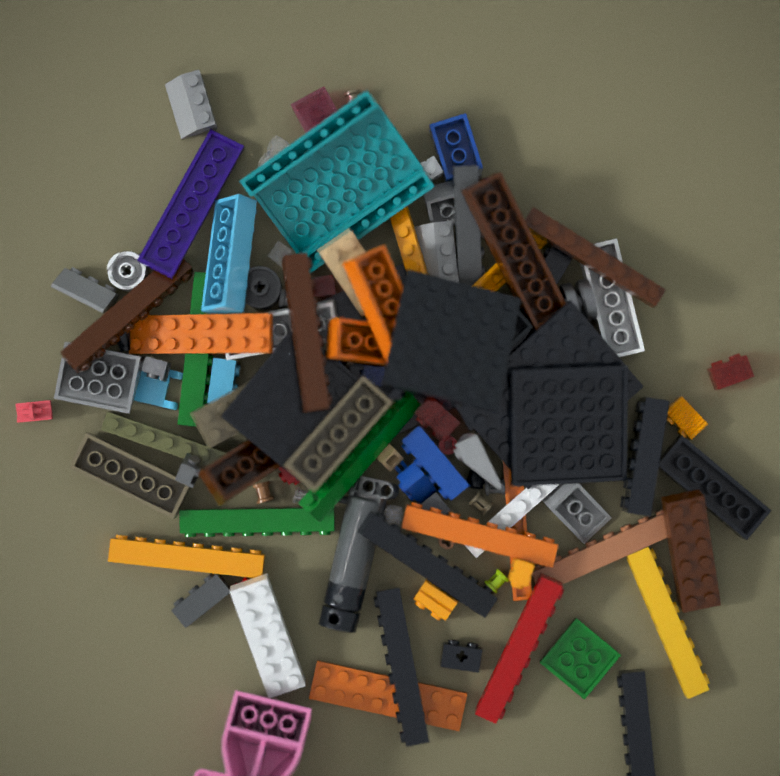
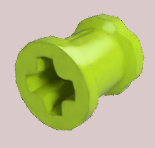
(496, 581)

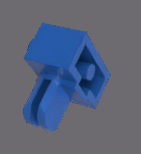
(414, 483)

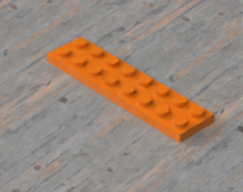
(203, 334)
(373, 694)

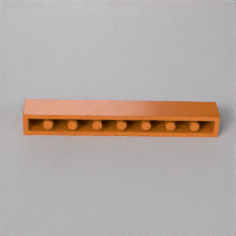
(479, 535)

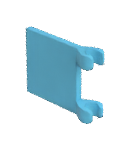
(154, 390)

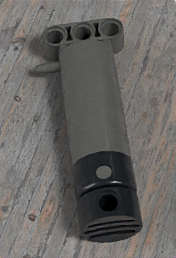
(353, 556)

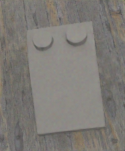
(475, 457)
(577, 510)

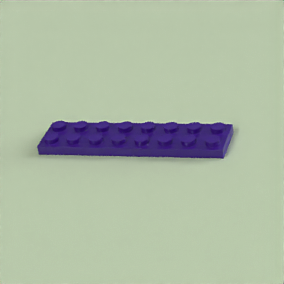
(190, 204)

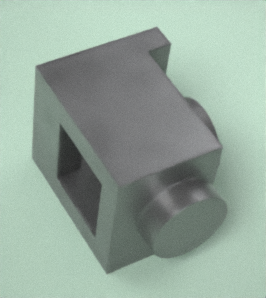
(155, 368)
(189, 470)

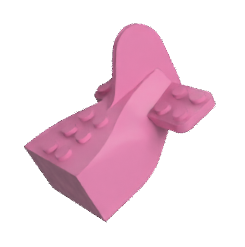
(262, 737)

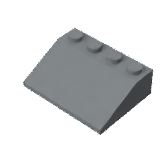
(106, 384)

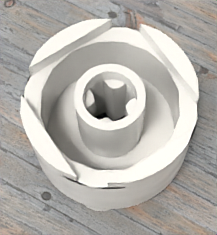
(117, 266)

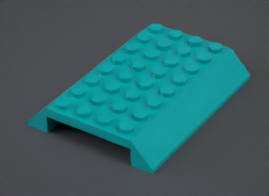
(339, 177)

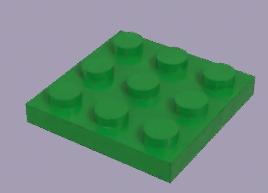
(580, 658)

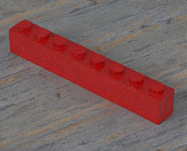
(518, 648)

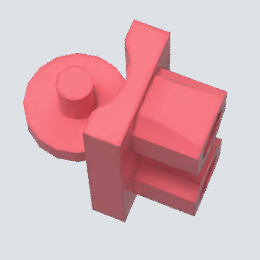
(34, 411)

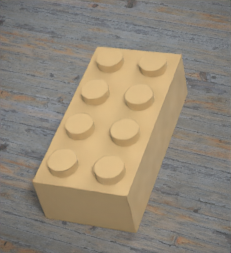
(337, 251)

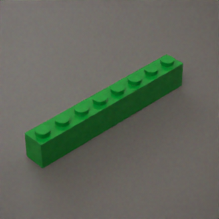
(196, 366)
(360, 457)
(253, 520)

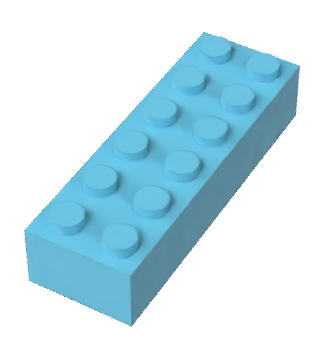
(229, 255)

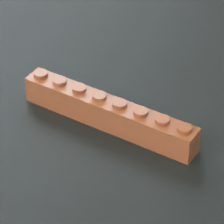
(606, 550)

